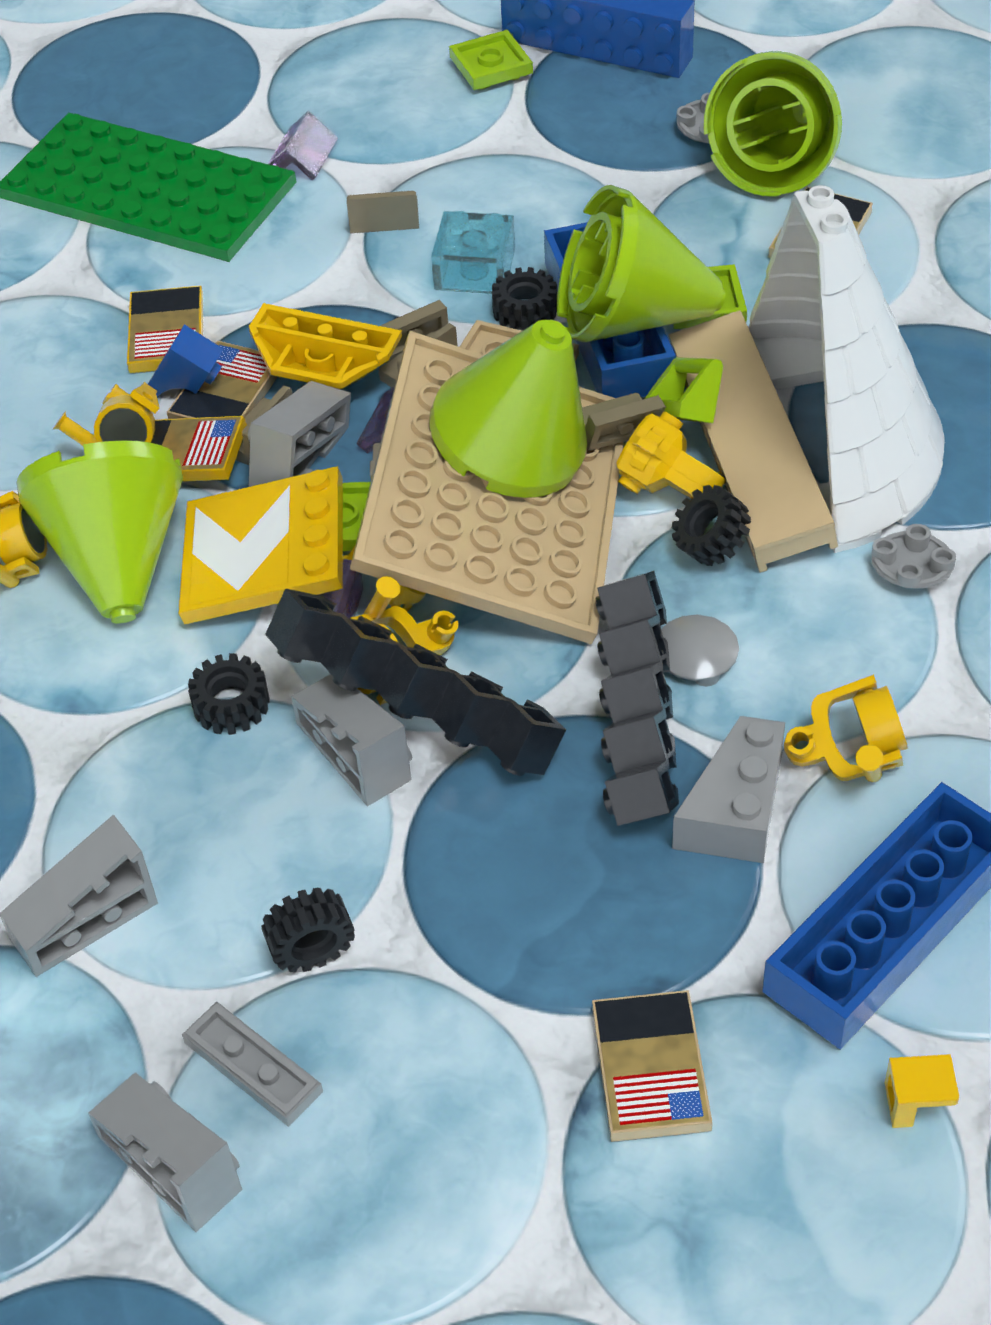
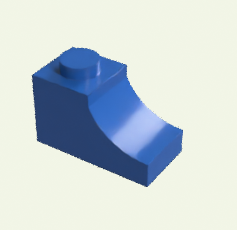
(187, 363)

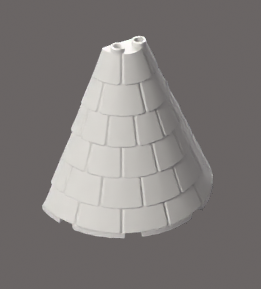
(830, 323)

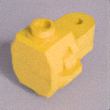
(659, 459)

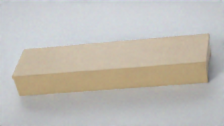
(757, 445)

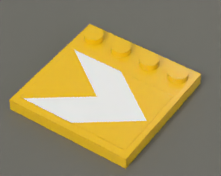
(259, 542)

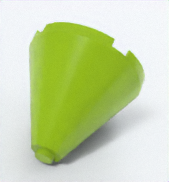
(773, 123)
(630, 273)
(515, 414)
(106, 517)

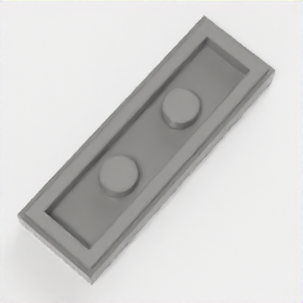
(252, 1063)

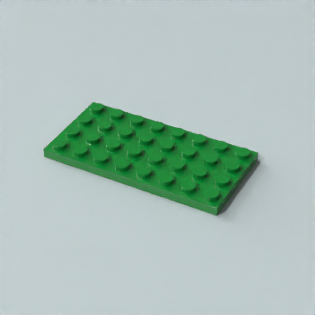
(148, 186)

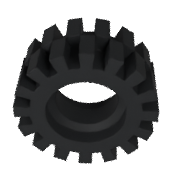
(524, 285)
(723, 535)
(234, 711)
(308, 930)

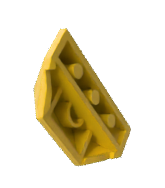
(320, 346)

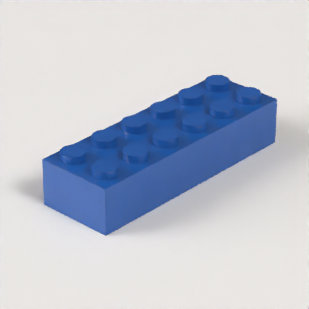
(626, 33)
(616, 363)
(884, 917)

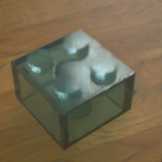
(472, 251)

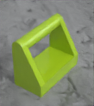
(701, 396)

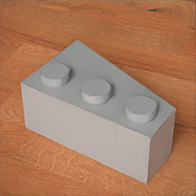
(297, 432)
(355, 737)
(735, 795)
(80, 898)
(168, 1149)

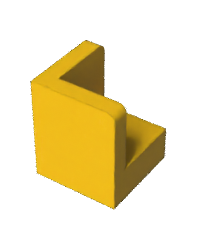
(919, 1083)

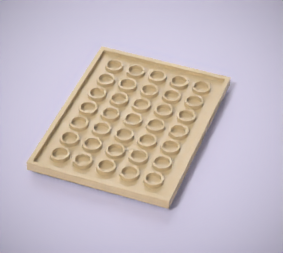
(474, 546)

